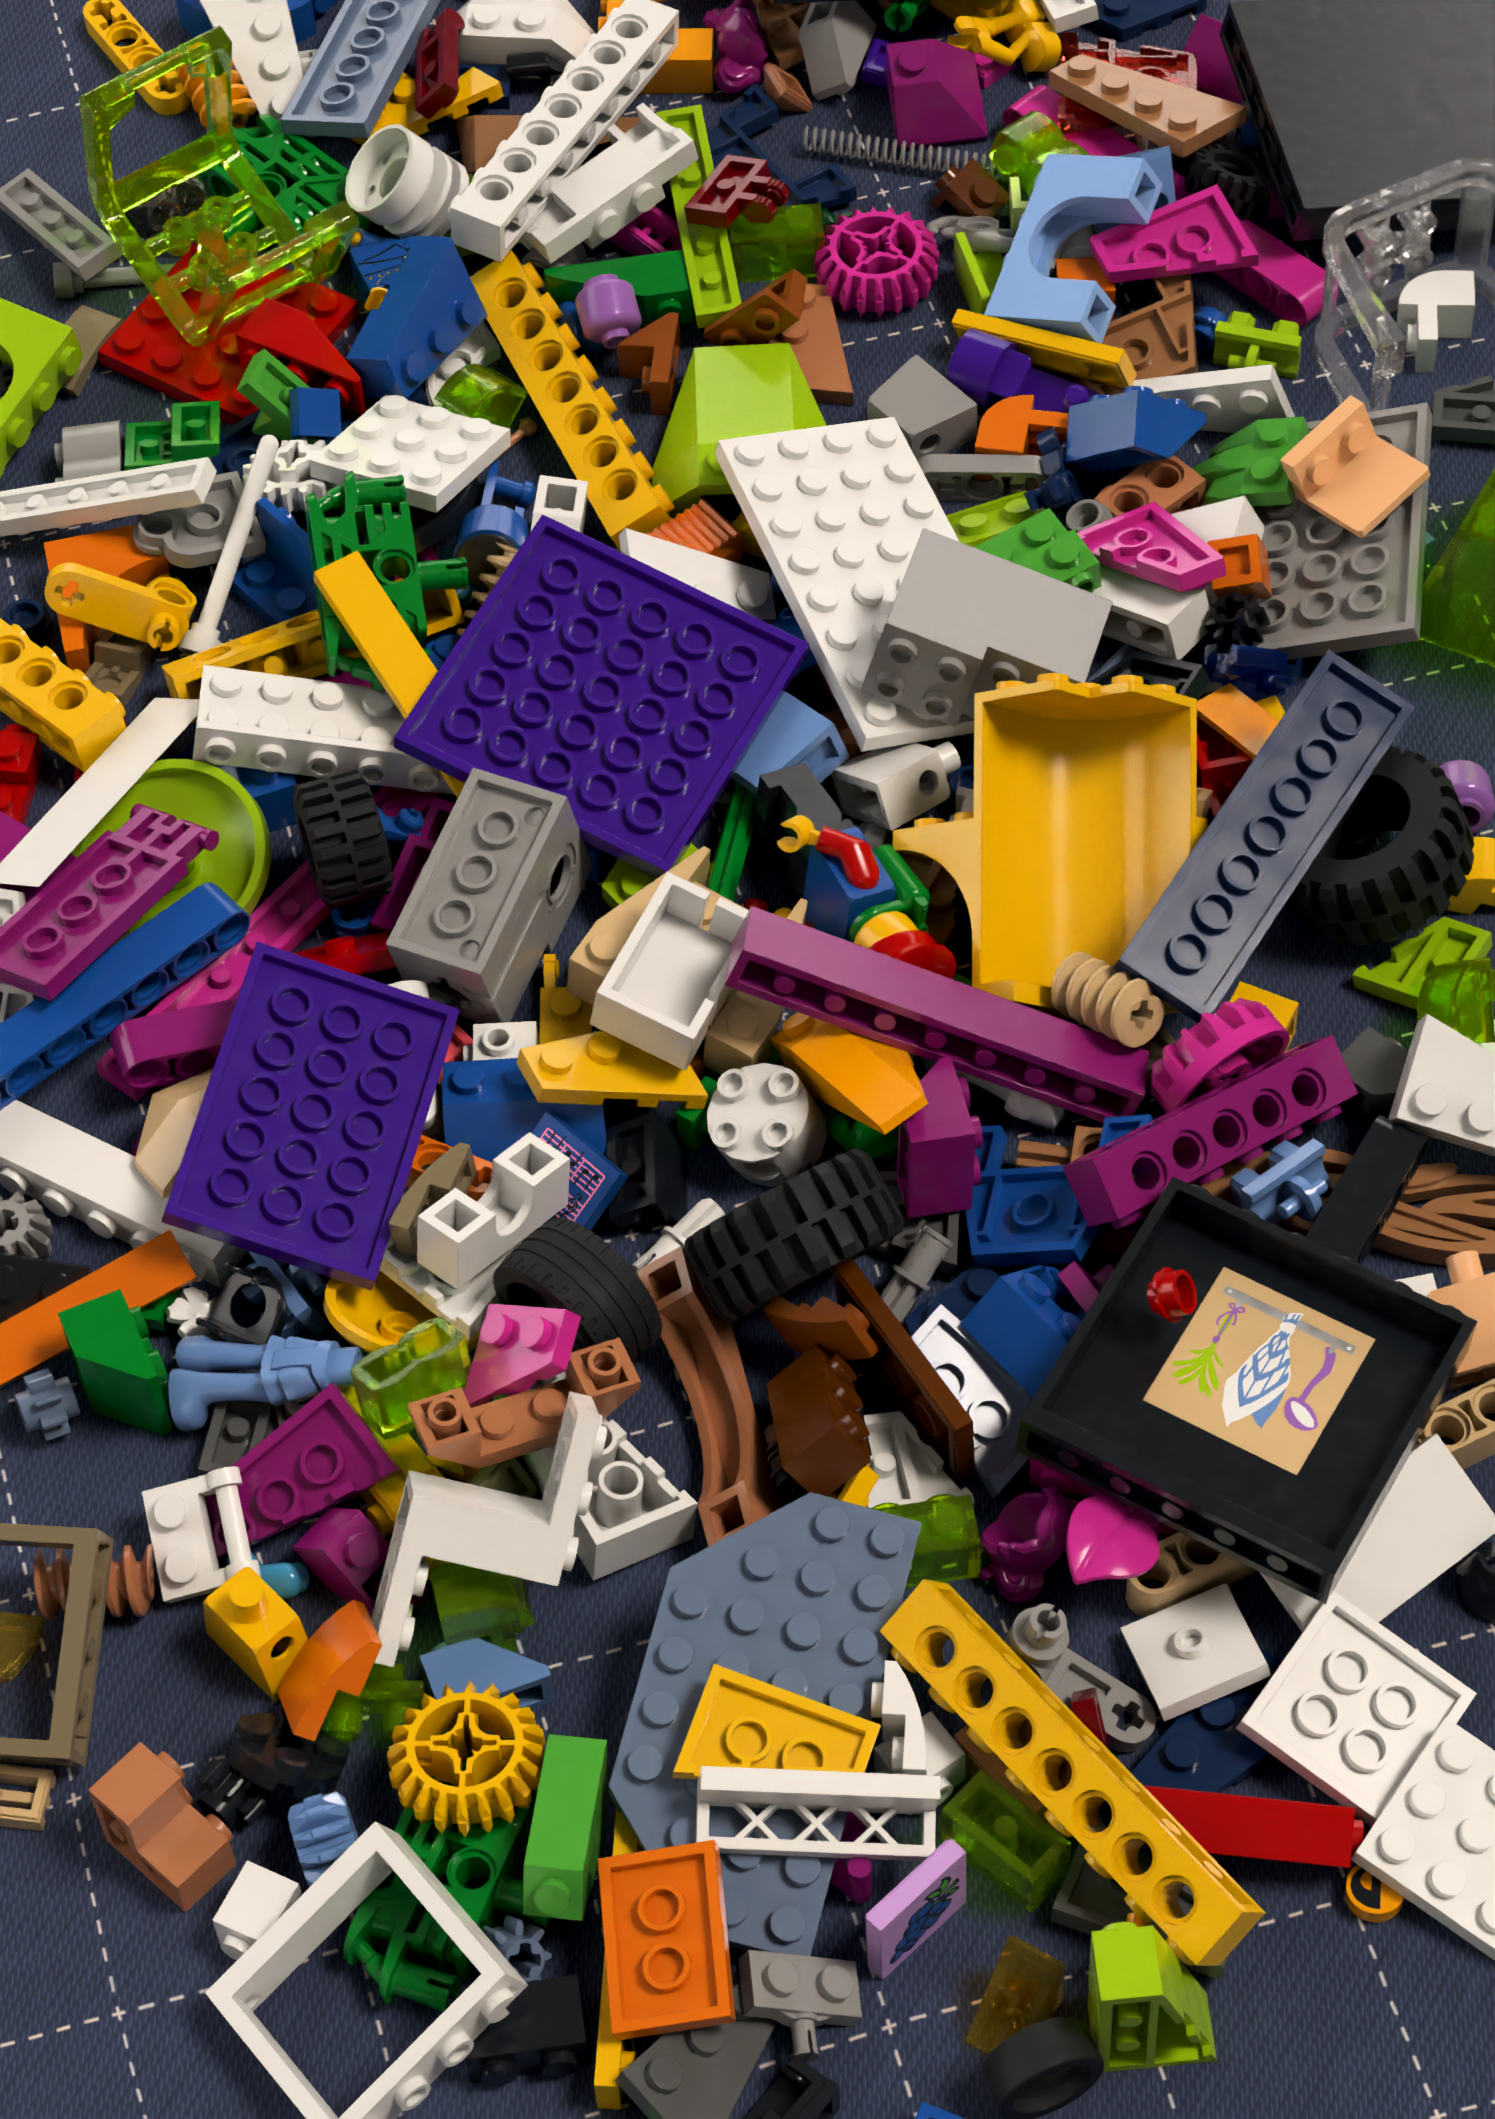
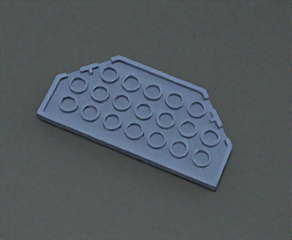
(792, 1607)

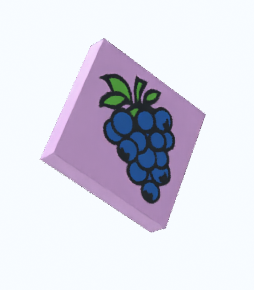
(916, 1908)

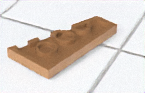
(1148, 105)

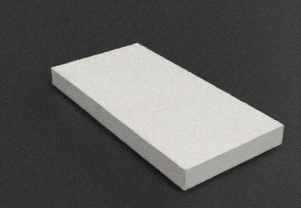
(1417, 1535)

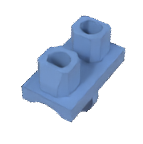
(1289, 1186)
(295, 1281)

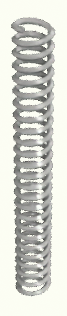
(910, 161)

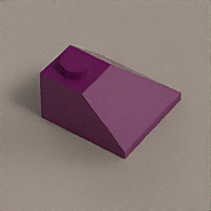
(934, 94)

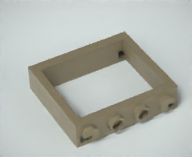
(79, 1643)

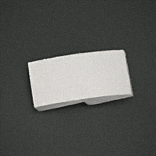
(901, 1720)

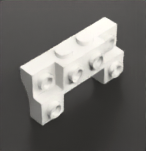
(611, 186)

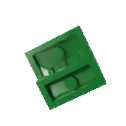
(188, 436)

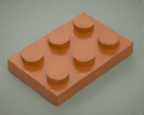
(666, 1940)

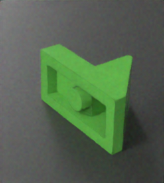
(267, 387)

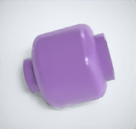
(607, 310)
(1473, 791)

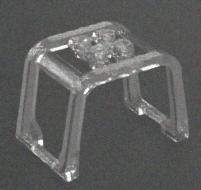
(1366, 276)

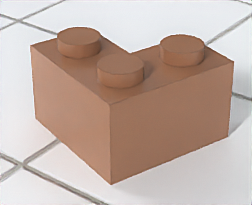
(157, 1829)

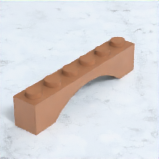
(711, 1369)

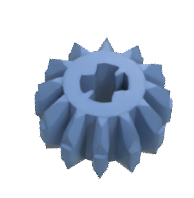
(321, 1832)

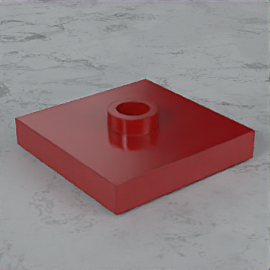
(352, 954)

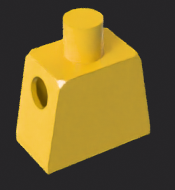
(248, 1621)

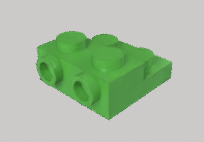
(1049, 549)

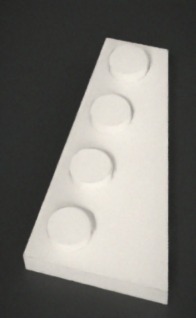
(261, 49)

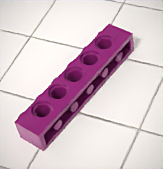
(1309, 1072)

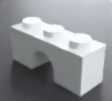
(466, 1236)

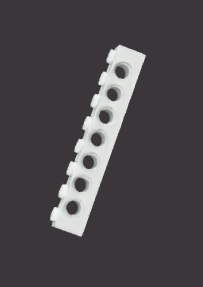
(563, 127)

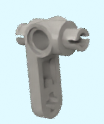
(1042, 1642)

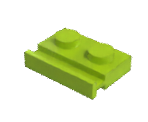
(990, 518)

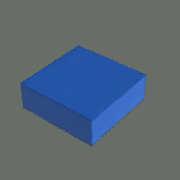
(315, 413)

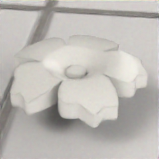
(188, 1308)

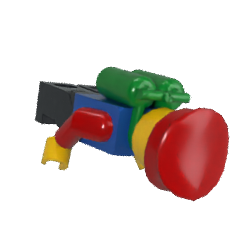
(848, 885)

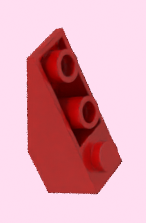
(301, 348)

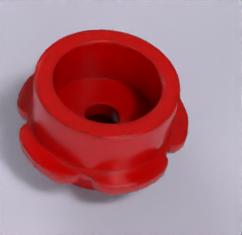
(1172, 1294)

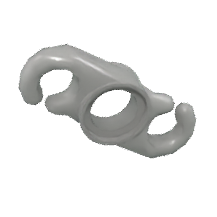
(981, 232)

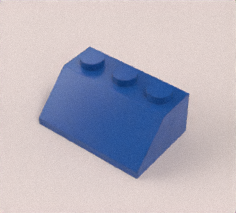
(494, 1108)

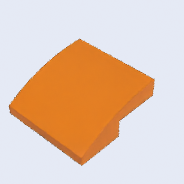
(331, 1660)

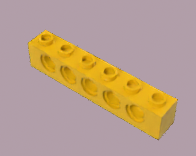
(290, 647)
(55, 700)

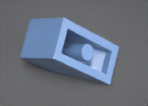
(483, 1665)

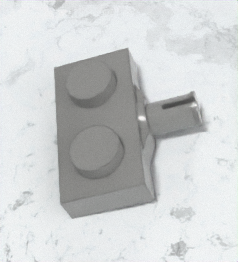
(800, 1994)

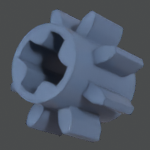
(47, 1404)
(520, 1946)

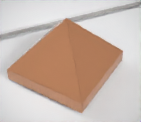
(785, 90)

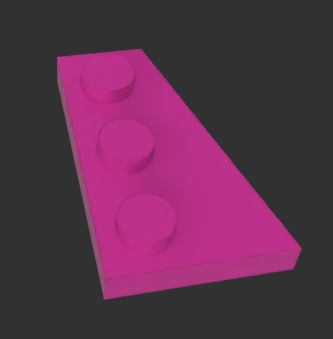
(1179, 240)

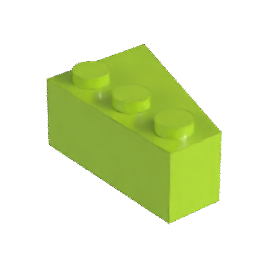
(1145, 2002)

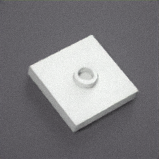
(1195, 1652)

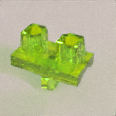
(382, 1694)

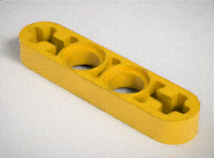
(131, 56)

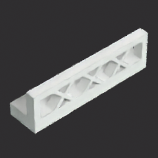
(818, 1791)

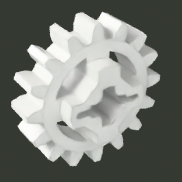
(291, 475)

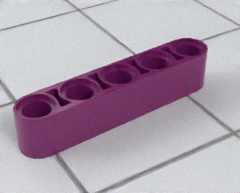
(170, 1044)

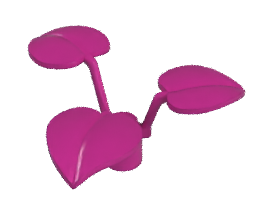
(1111, 1541)

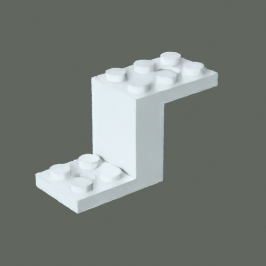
(488, 1526)

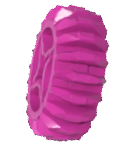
(877, 261)

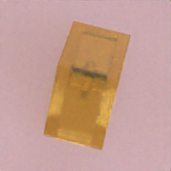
(1020, 1994)

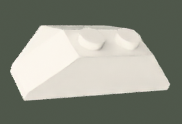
(520, 27)

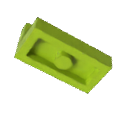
(976, 272)

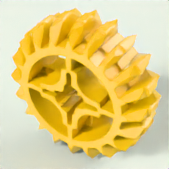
(440, 1738)

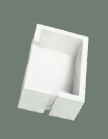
(670, 973)

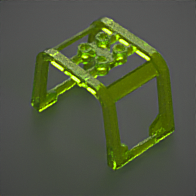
(218, 266)

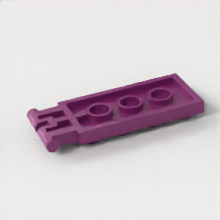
(97, 899)

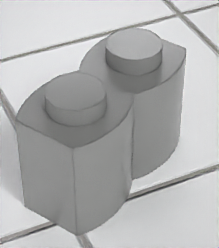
(90, 450)

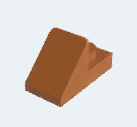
(654, 358)

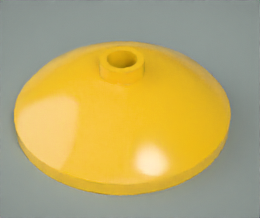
(375, 1316)

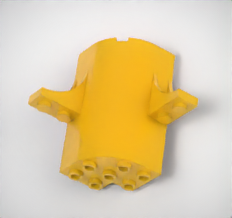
(1070, 826)

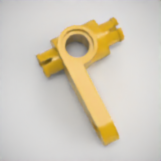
(148, 614)

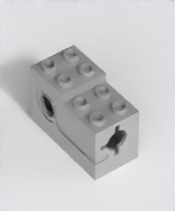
(978, 622)
(491, 896)

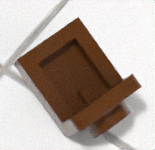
(970, 191)

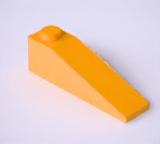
(851, 1071)

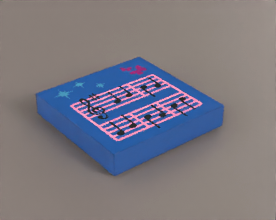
(592, 1175)

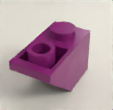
(347, 1555)

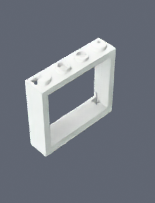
(311, 1922)

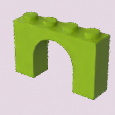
(41, 360)

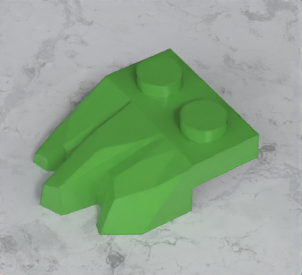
(1251, 463)

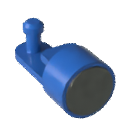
(493, 524)

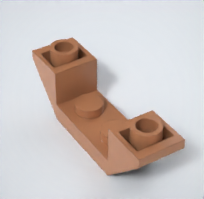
(523, 1420)

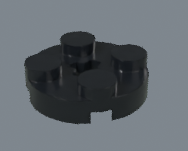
(270, 1753)

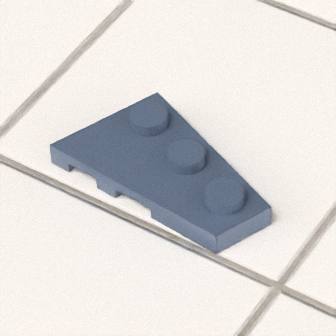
(984, 1392)

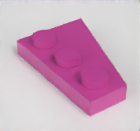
(1154, 548)

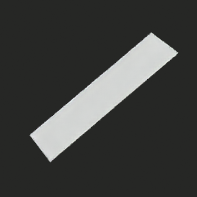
(97, 791)

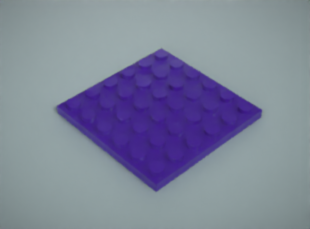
(605, 692)

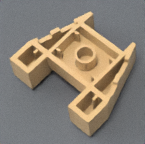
(743, 1023)

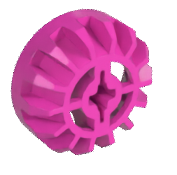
(1216, 1051)

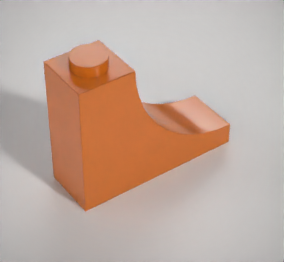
(108, 552)

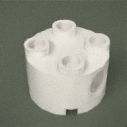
(766, 1123)

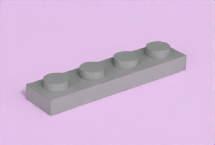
(58, 225)

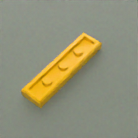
(1055, 350)

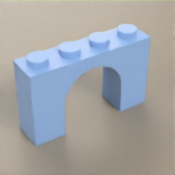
(1066, 198)

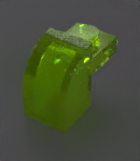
(483, 394)
(1461, 998)
(480, 1604)

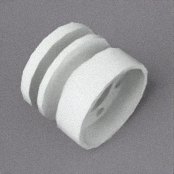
(404, 183)

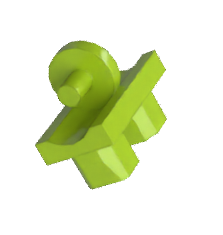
(1243, 345)

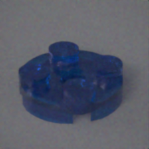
(1252, 665)

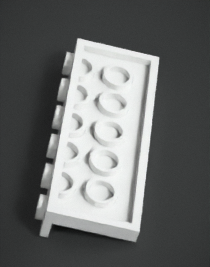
(304, 729)

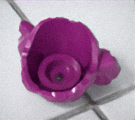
(740, 46)
(1026, 1542)

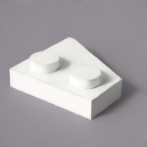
(905, 1465)

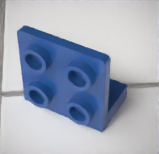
(282, 579)

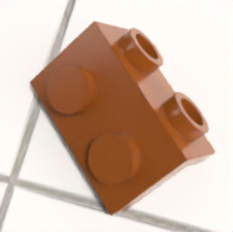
(761, 314)

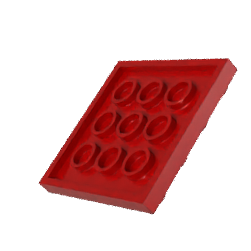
(158, 356)

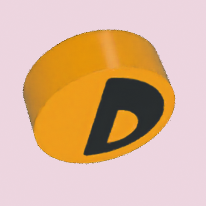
(1370, 1897)

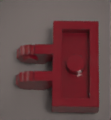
(737, 188)

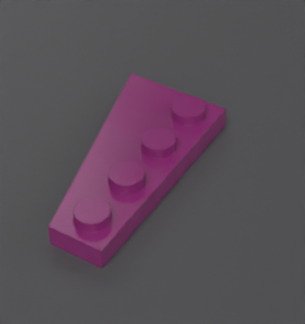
(306, 1468)

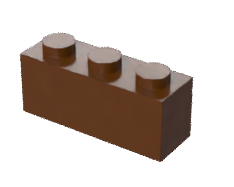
(819, 1421)

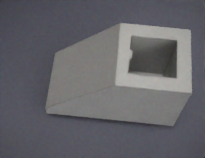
(834, 43)

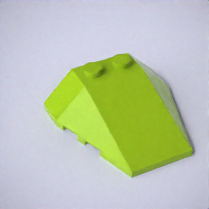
(723, 397)

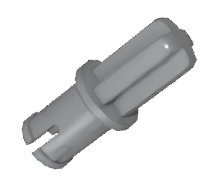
(915, 1271)

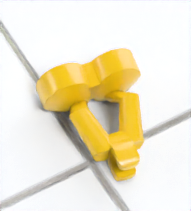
(1022, 25)

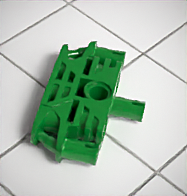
(293, 171)
(387, 552)
(413, 1933)

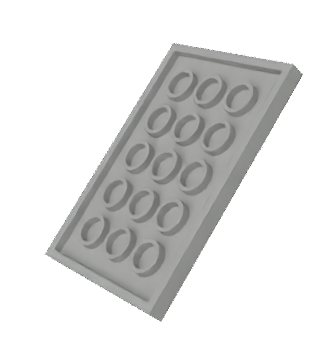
(1342, 587)

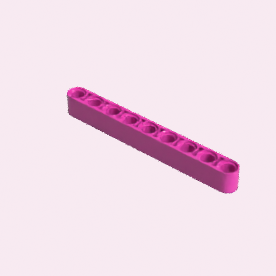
(1281, 281)

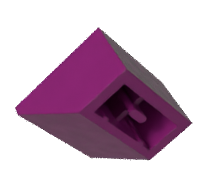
(939, 1146)

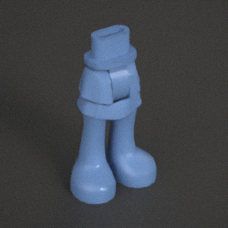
(289, 1372)

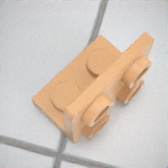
(1351, 471)

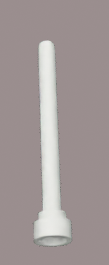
(205, 633)

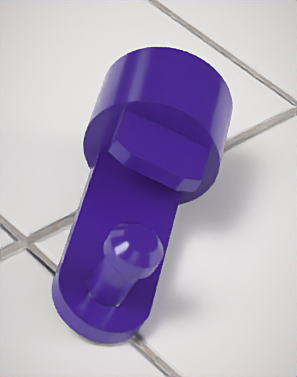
(994, 370)

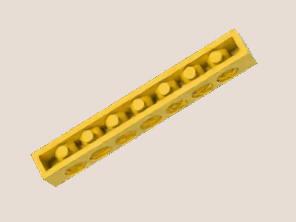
(568, 400)
(1220, 1908)

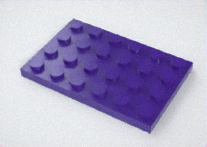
(312, 1116)

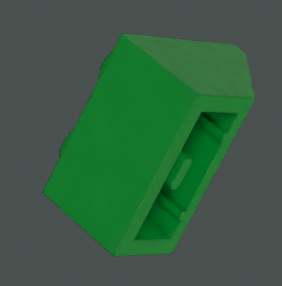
(118, 1363)

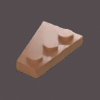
(819, 348)

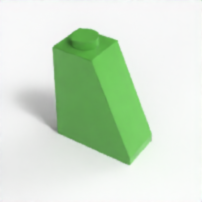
(566, 1828)

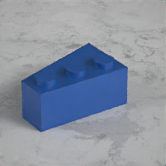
(419, 321)

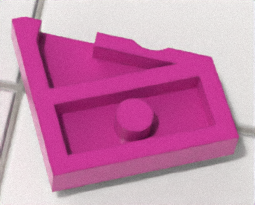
(519, 1349)

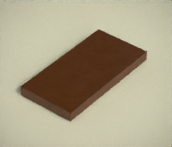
(911, 1377)

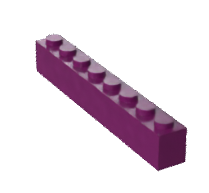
(935, 1017)

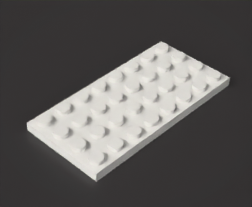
(838, 530)

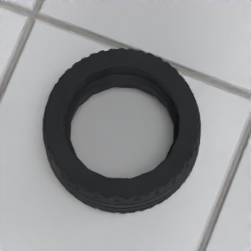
(579, 1272)

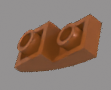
(828, 1324)

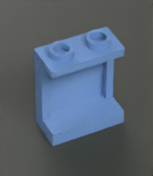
(789, 738)

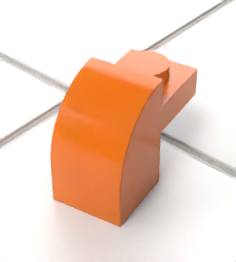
(1012, 428)

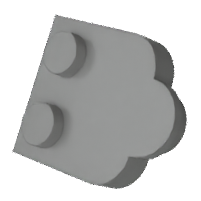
(198, 533)

